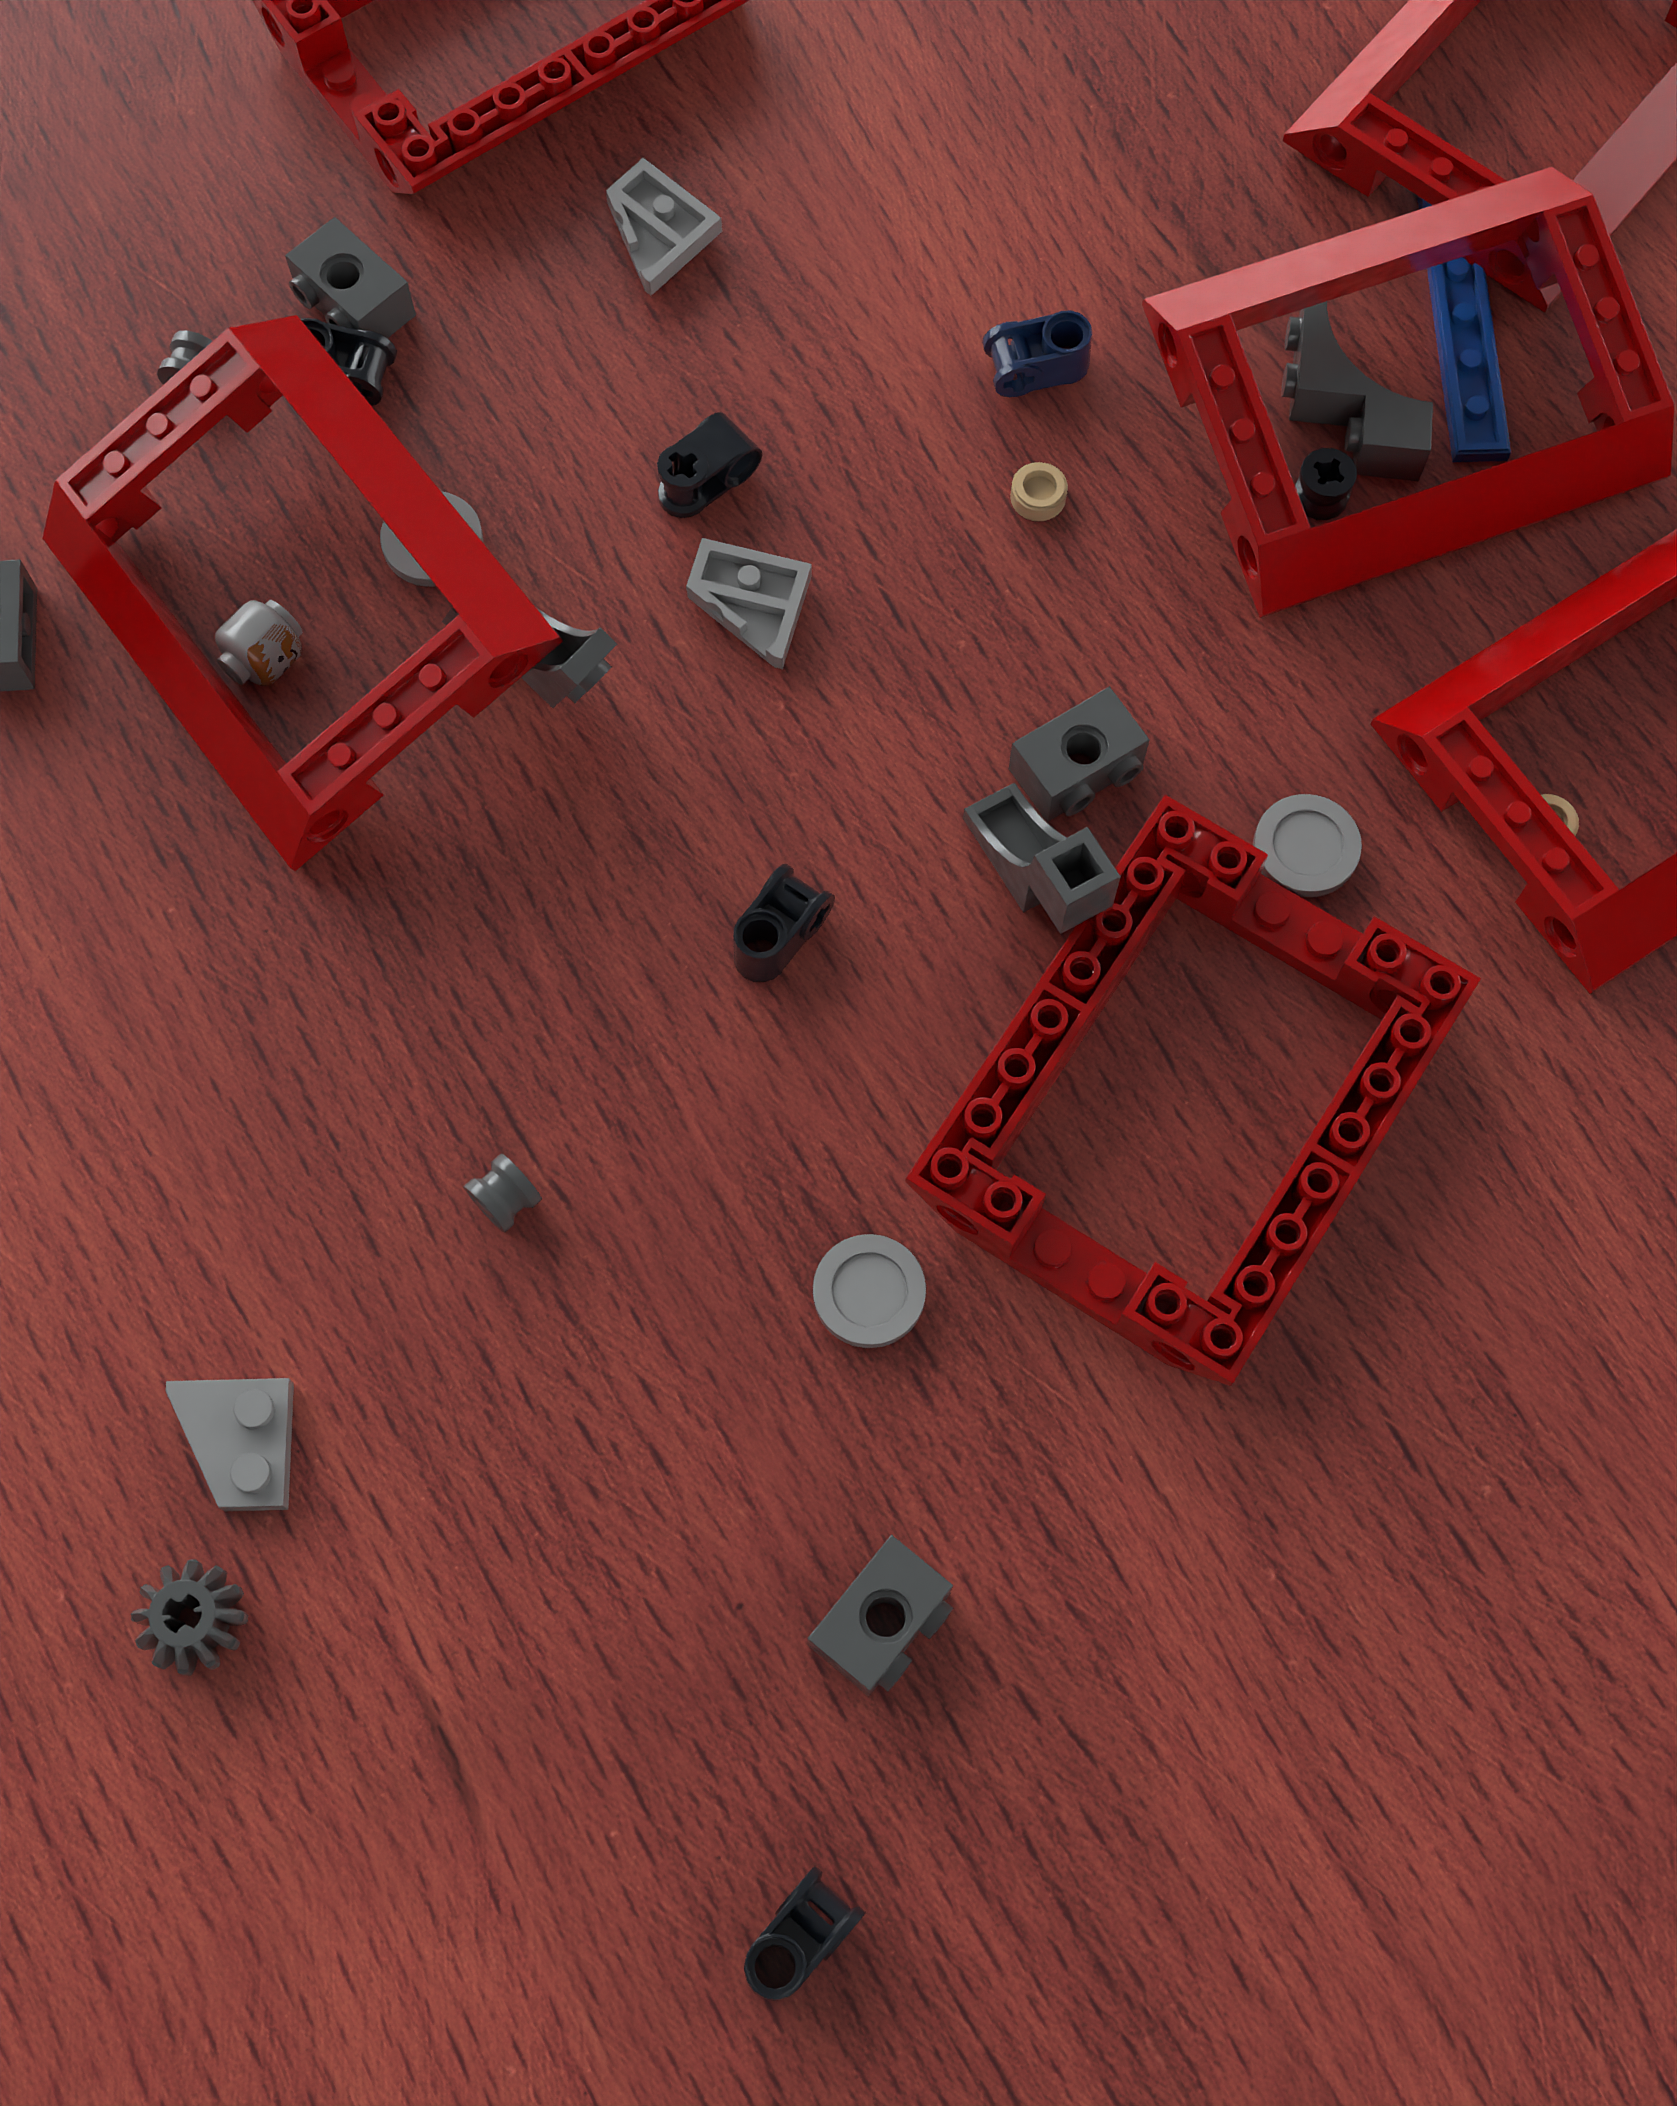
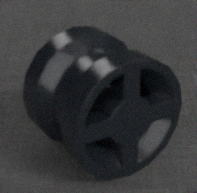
(1326, 498)

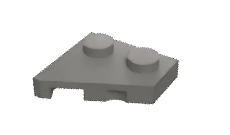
(659, 223)
(750, 595)
(239, 1438)

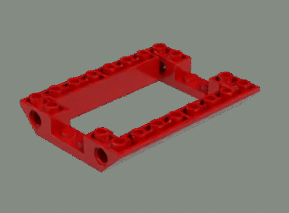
(388, 126)
(1366, 140)
(1265, 519)
(464, 664)
(1456, 759)
(1221, 877)

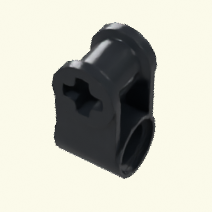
(350, 351)
(705, 466)
(783, 914)
(803, 1933)

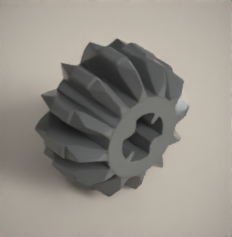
(173, 1637)

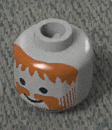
(258, 643)

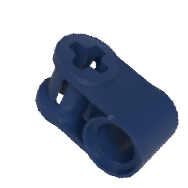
(1037, 353)

